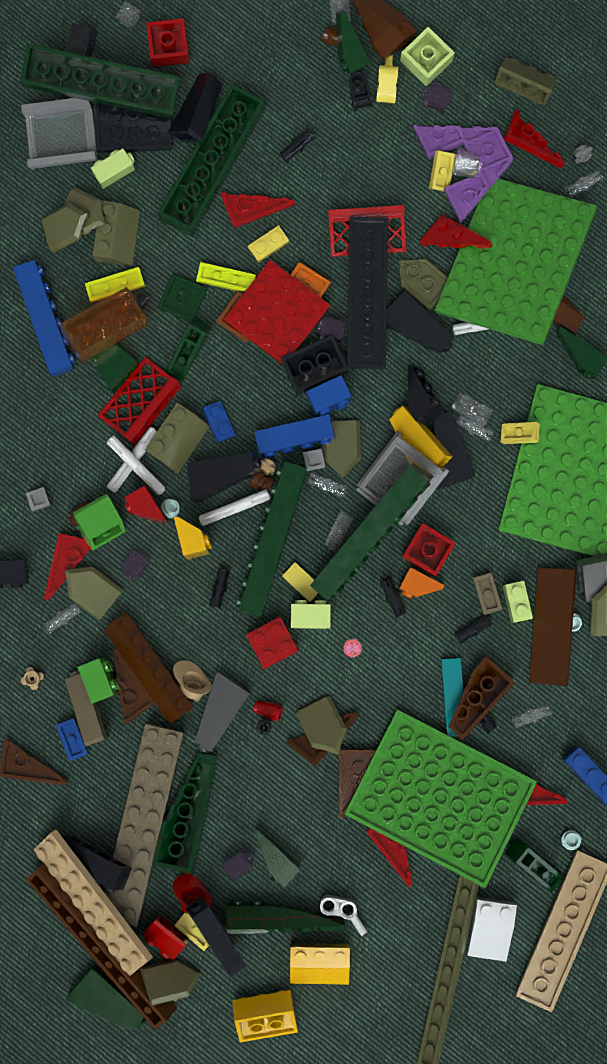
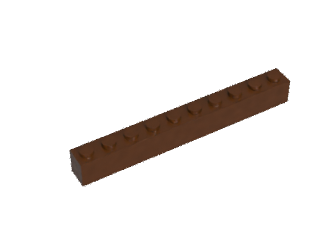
(132, 986)

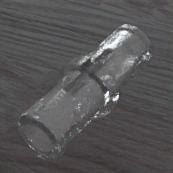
(583, 183)
(475, 428)
(327, 484)
(62, 618)
(531, 716)

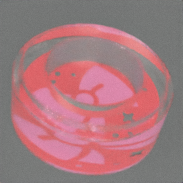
(352, 648)

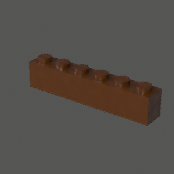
(148, 668)

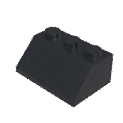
(314, 365)

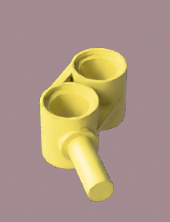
(387, 82)

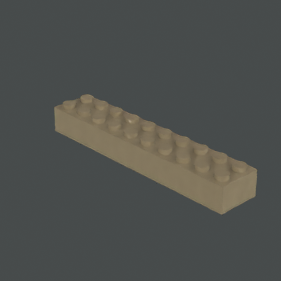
(145, 815)

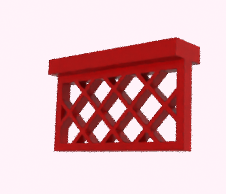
(344, 215)
(153, 407)

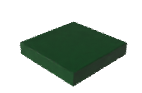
(182, 298)

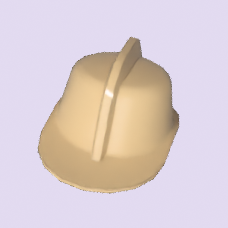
(191, 679)

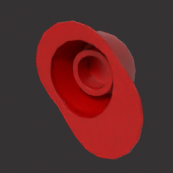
(189, 889)

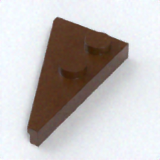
(133, 695)
(313, 755)
(23, 766)
(352, 768)

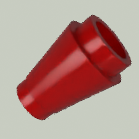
(268, 710)

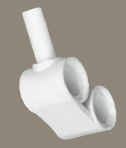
(337, 910)

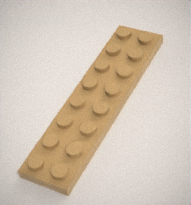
(92, 903)
(563, 931)

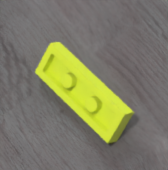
(224, 277)
(109, 285)

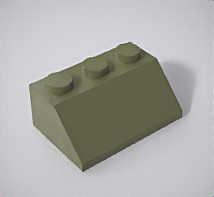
(525, 81)
(117, 238)
(177, 438)

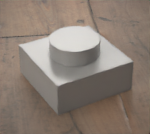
(314, 459)
(38, 499)

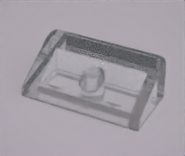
(338, 531)

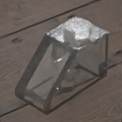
(466, 163)

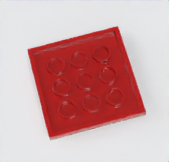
(277, 312)

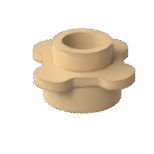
(267, 467)
(26, 680)

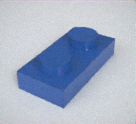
(218, 422)
(72, 739)

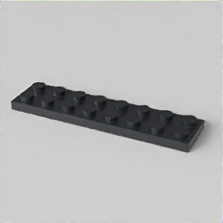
(367, 293)

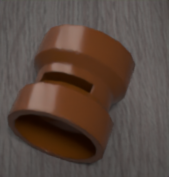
(261, 482)

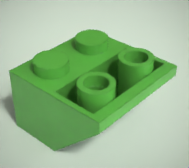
(99, 522)
(99, 679)

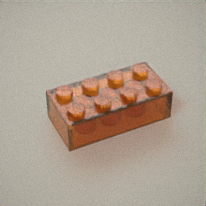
(103, 324)

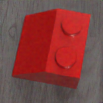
(144, 506)
(165, 937)

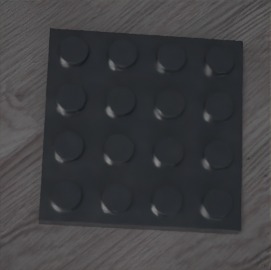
(130, 130)

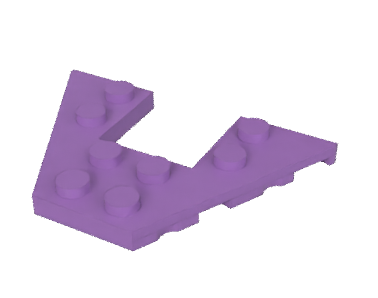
(482, 141)

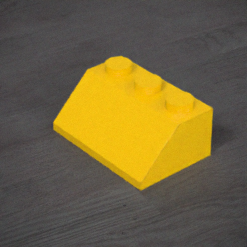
(192, 539)
(319, 963)
(264, 1016)

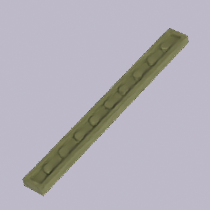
(448, 972)

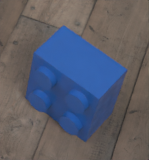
(329, 397)

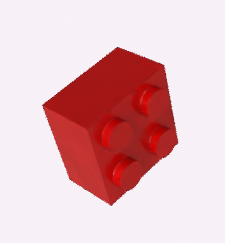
(167, 42)
(428, 550)
(272, 643)

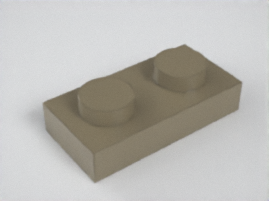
(487, 593)

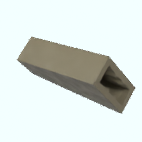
(87, 714)

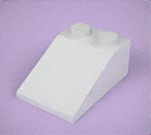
(491, 928)

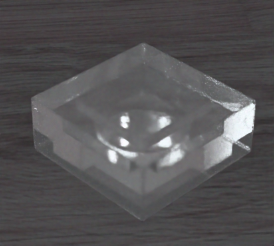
(128, 14)

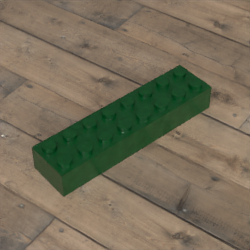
(99, 81)
(211, 160)
(368, 534)
(273, 539)

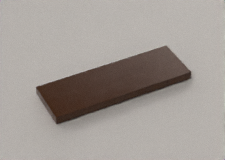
(553, 626)

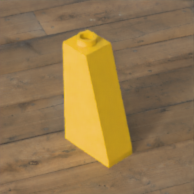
(419, 436)

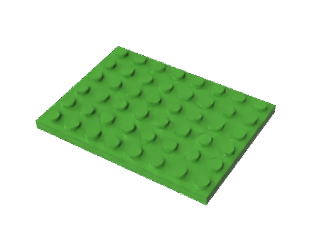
(526, 270)
(562, 479)
(441, 798)

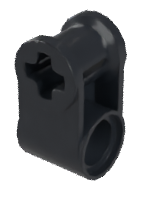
(360, 94)

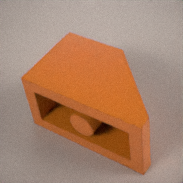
(418, 584)

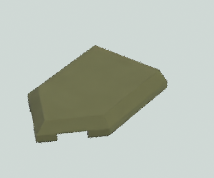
(89, 204)
(63, 226)
(422, 281)
(345, 449)
(92, 590)
(598, 621)
(323, 725)
(168, 981)

